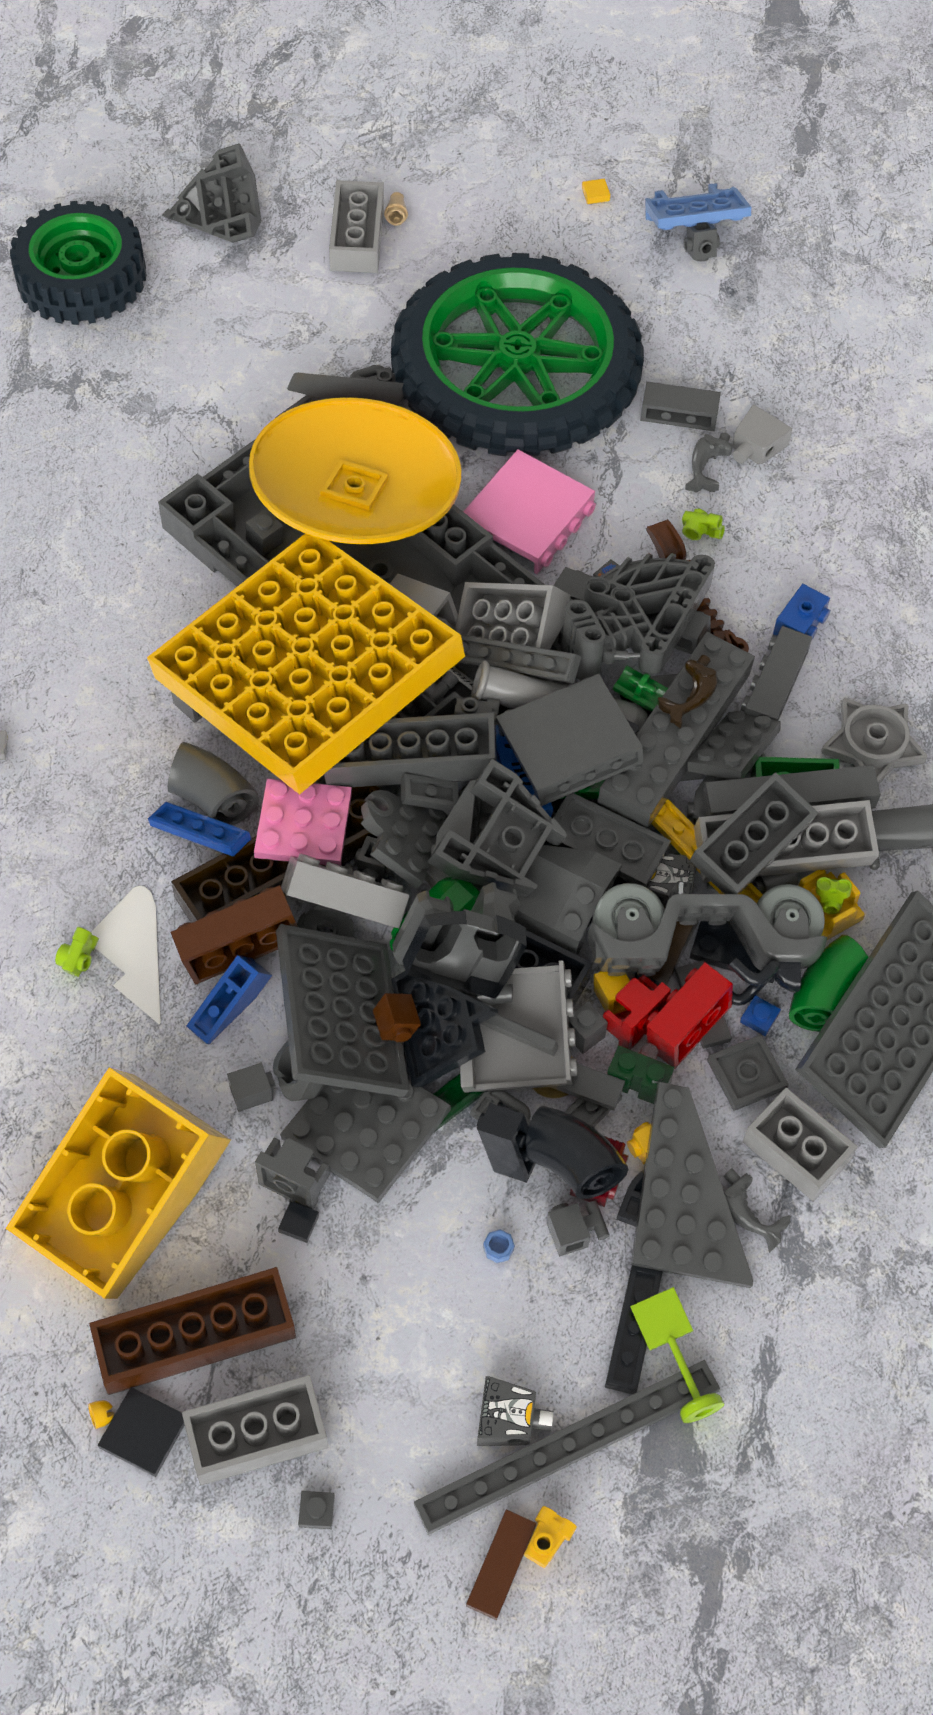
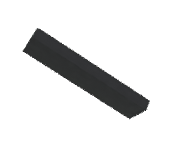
(629, 1342)

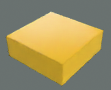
(596, 191)

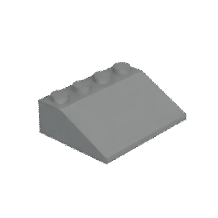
(512, 612)

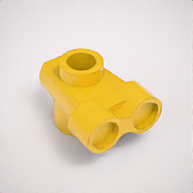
(551, 1529)

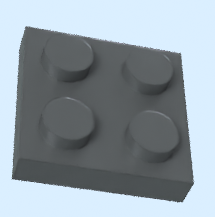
(747, 1072)

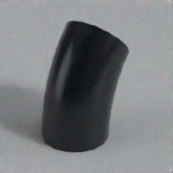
(574, 1152)

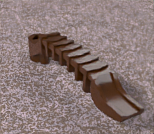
(668, 541)

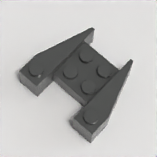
(506, 840)

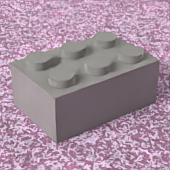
(799, 1144)

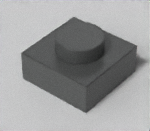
(316, 1510)

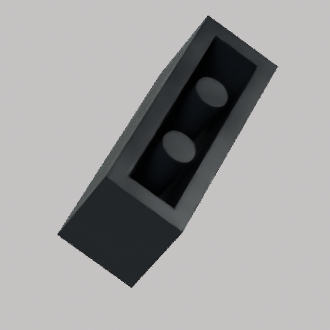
(504, 1141)

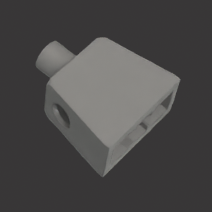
(760, 436)

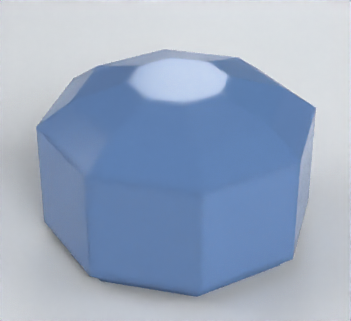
(498, 1246)

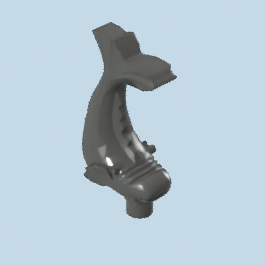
(705, 449)
(742, 1214)

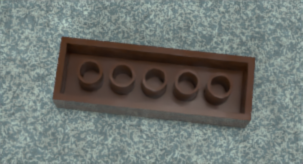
(192, 1330)

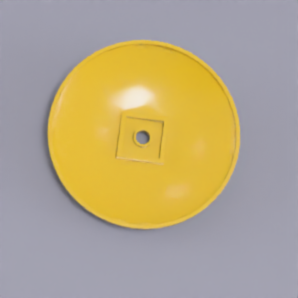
(322, 448)

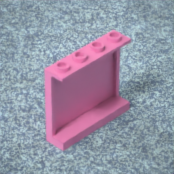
(532, 508)

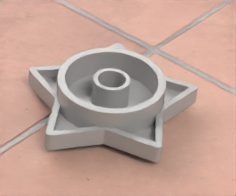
(874, 737)

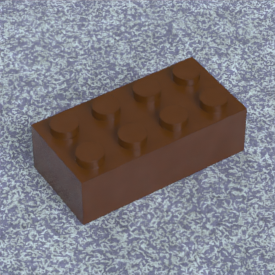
(242, 929)

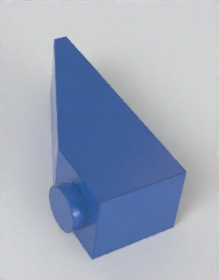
(229, 998)

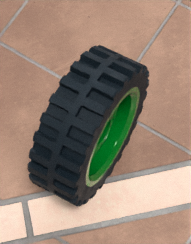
(78, 262)

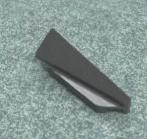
(344, 387)

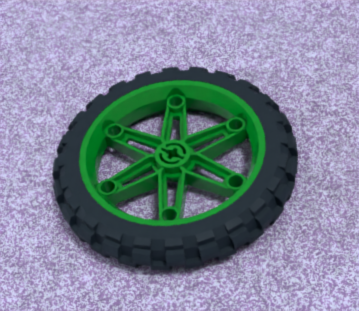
(551, 421)

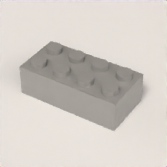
(356, 226)
(345, 892)
(255, 1430)

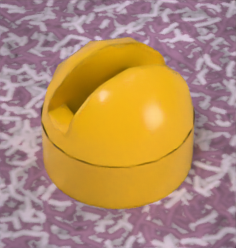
(98, 1413)

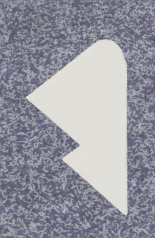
(130, 942)

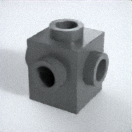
(702, 241)
(368, 864)

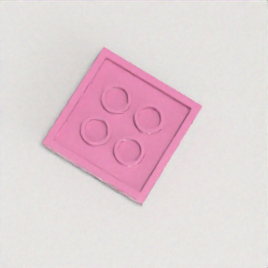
(303, 823)

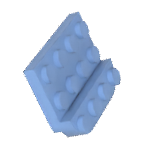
(698, 208)

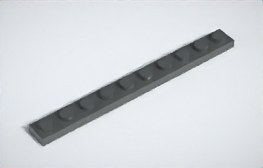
(561, 1449)

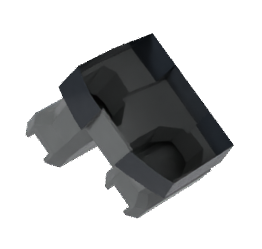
(469, 948)

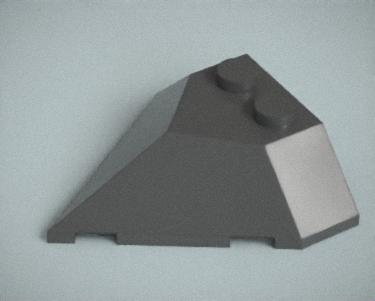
(221, 198)

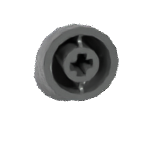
(211, 785)

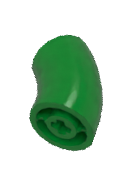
(826, 983)

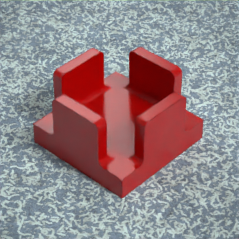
(640, 999)

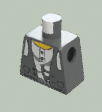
(671, 870)
(509, 1414)

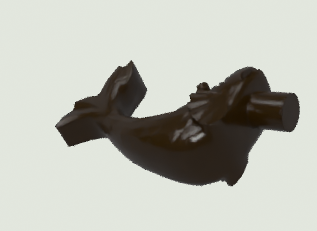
(704, 687)

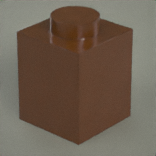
(396, 1017)

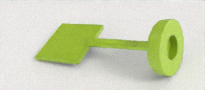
(661, 1322)

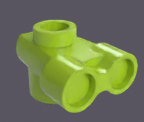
(700, 523)
(832, 893)
(77, 957)

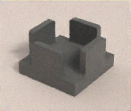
(287, 1174)

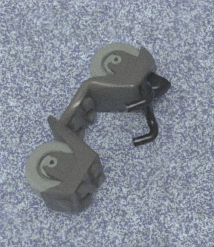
(777, 932)

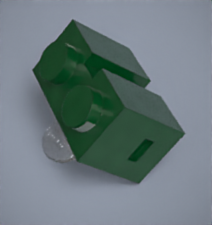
(640, 1070)

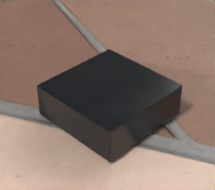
(298, 1222)

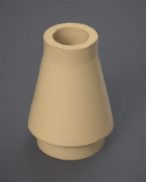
(396, 209)

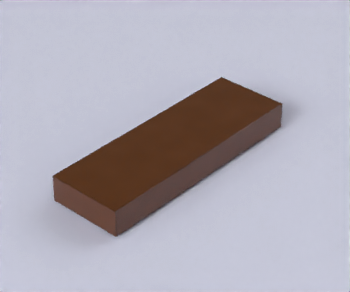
(501, 1564)

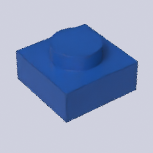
(760, 1015)

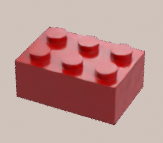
(689, 1014)

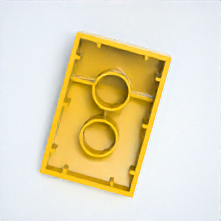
(117, 1183)

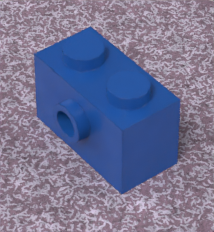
(804, 611)

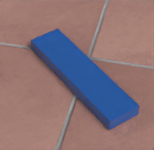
(199, 828)

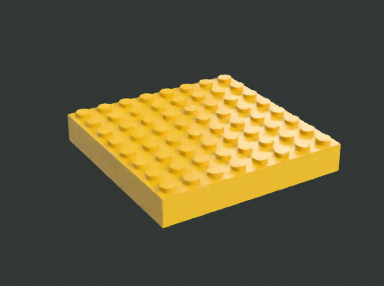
(306, 659)

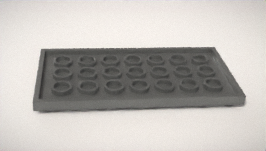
(880, 1035)

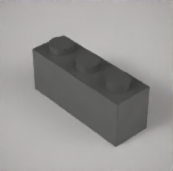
(680, 406)

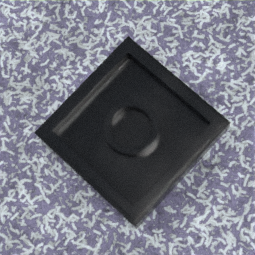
(142, 1432)

